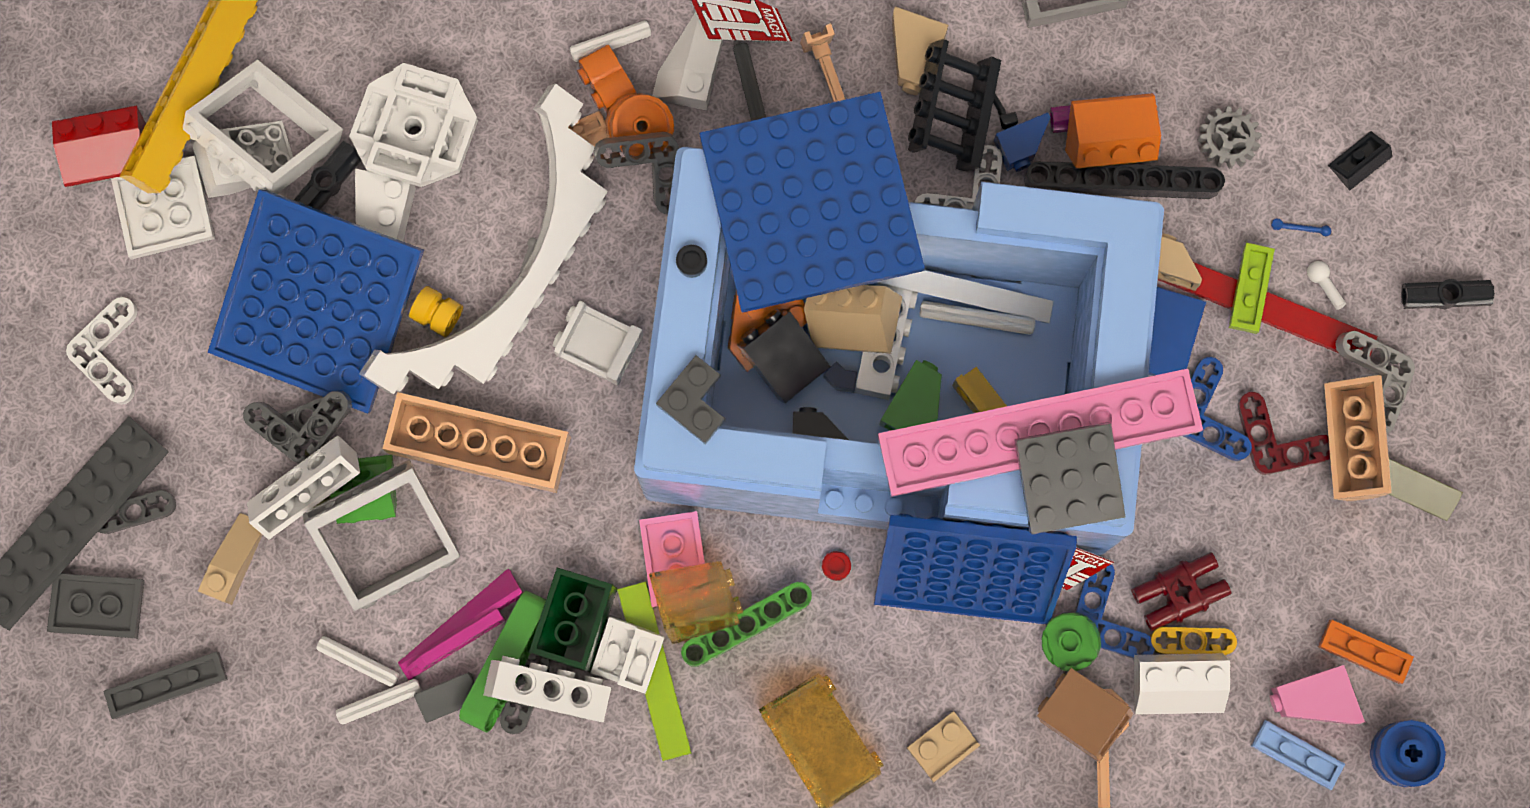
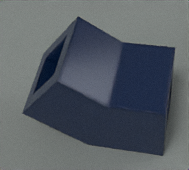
(840, 378)

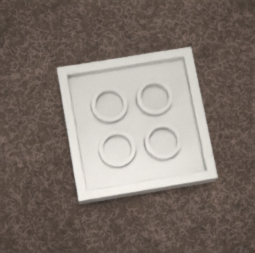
(164, 219)

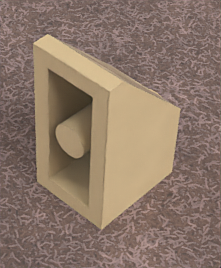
(1176, 264)

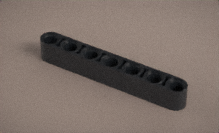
(1135, 173)

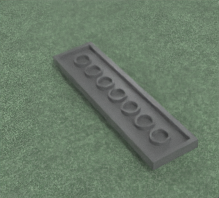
(75, 517)

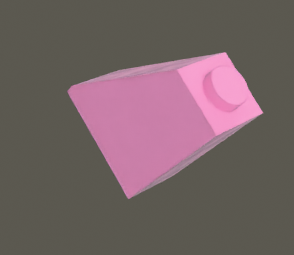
(1319, 697)

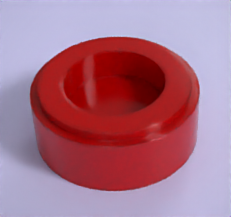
(836, 565)

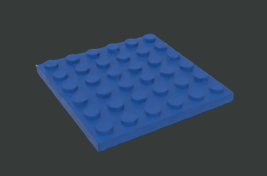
(811, 202)
(313, 298)
(973, 569)

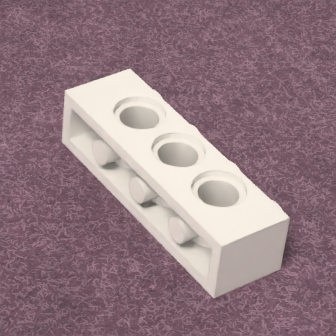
(882, 384)
(303, 487)
(592, 699)

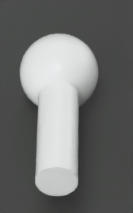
(1319, 273)

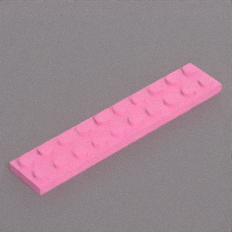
(985, 441)

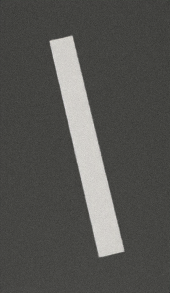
(975, 294)

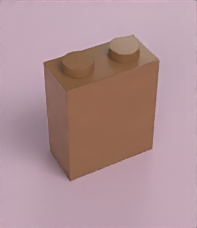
(1084, 714)

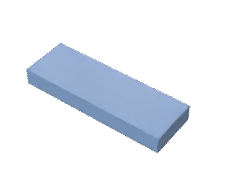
(1298, 755)

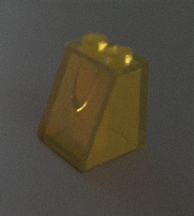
(695, 600)

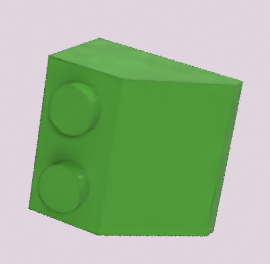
(378, 509)

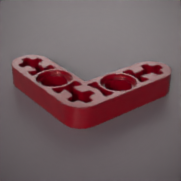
(1277, 452)

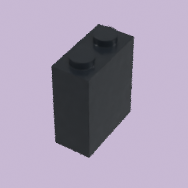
(783, 354)

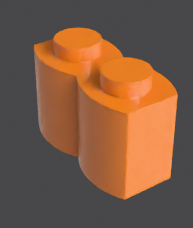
(605, 77)

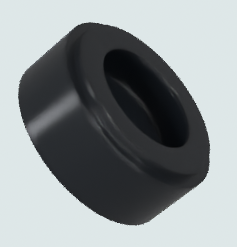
(691, 261)

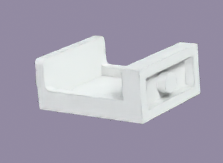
(597, 343)

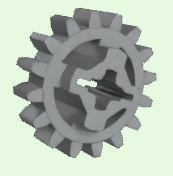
(1219, 132)

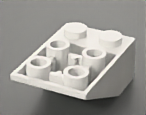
(262, 141)

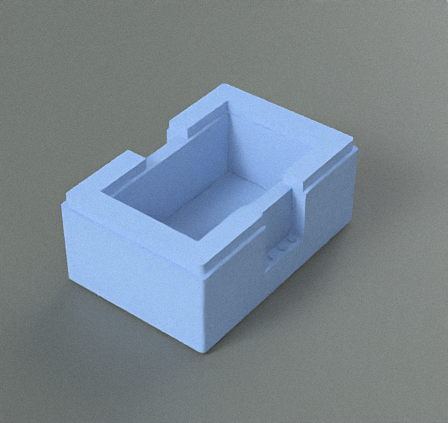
(1073, 248)

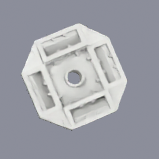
(410, 99)

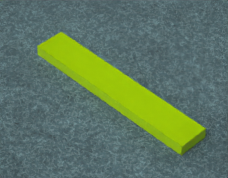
(660, 691)

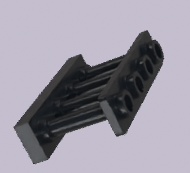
(979, 103)

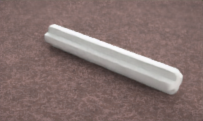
(977, 317)

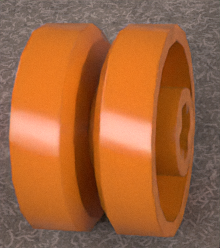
(631, 109)

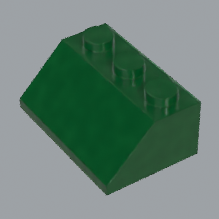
(573, 619)

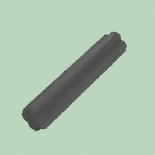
(749, 81)

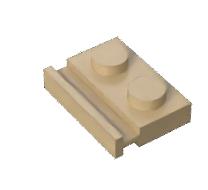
(943, 746)

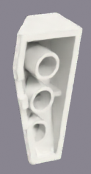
(689, 69)

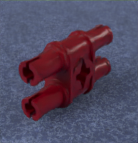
(1177, 607)

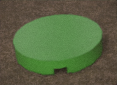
(1071, 641)

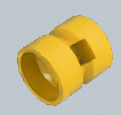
(434, 310)

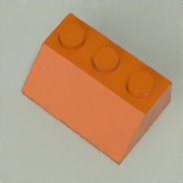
(1113, 131)

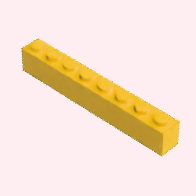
(190, 82)

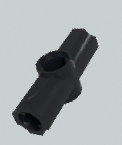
(338, 167)
(1464, 294)

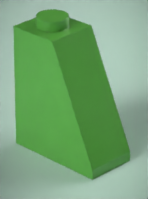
(916, 399)

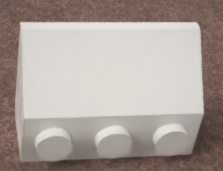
(1181, 683)

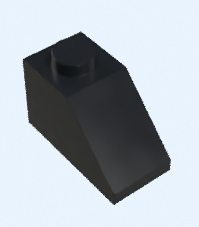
(815, 423)

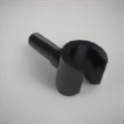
(1006, 119)

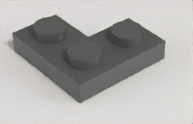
(685, 402)

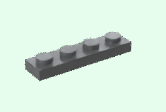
(165, 685)

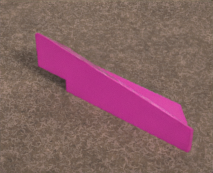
(464, 626)

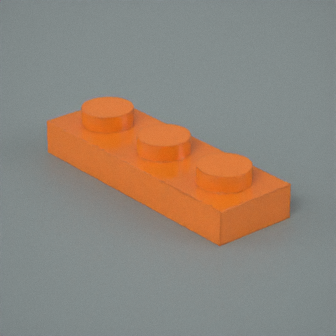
(1366, 651)

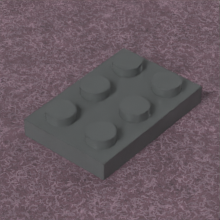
(95, 605)

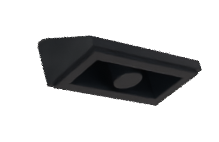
(1361, 160)

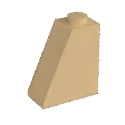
(911, 39)

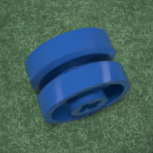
(1424, 748)

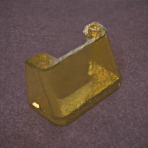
(820, 741)

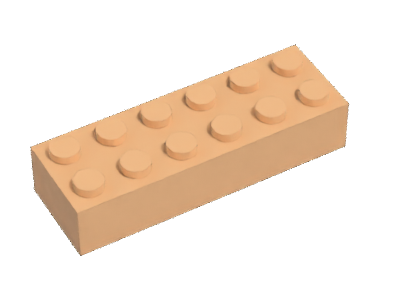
(476, 442)

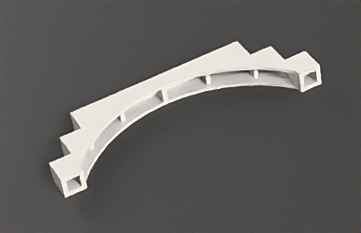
(569, 208)

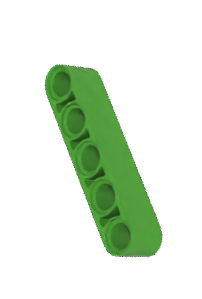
(762, 624)
(513, 642)

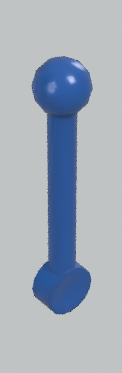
(1277, 224)

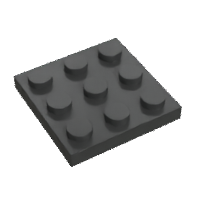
(1070, 478)

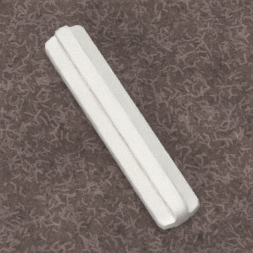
(613, 39)
(357, 661)
(378, 701)

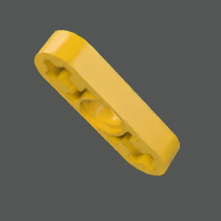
(1215, 633)

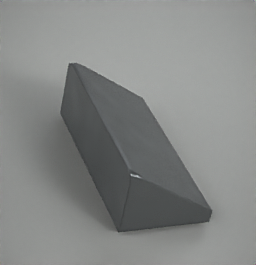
(444, 697)

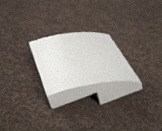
(627, 654)

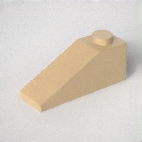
(231, 561)

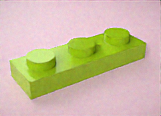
(1251, 288)

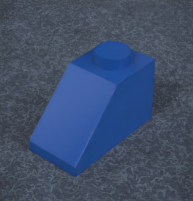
(1021, 142)

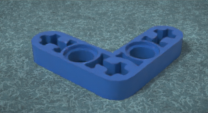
(1213, 380)
(1096, 616)

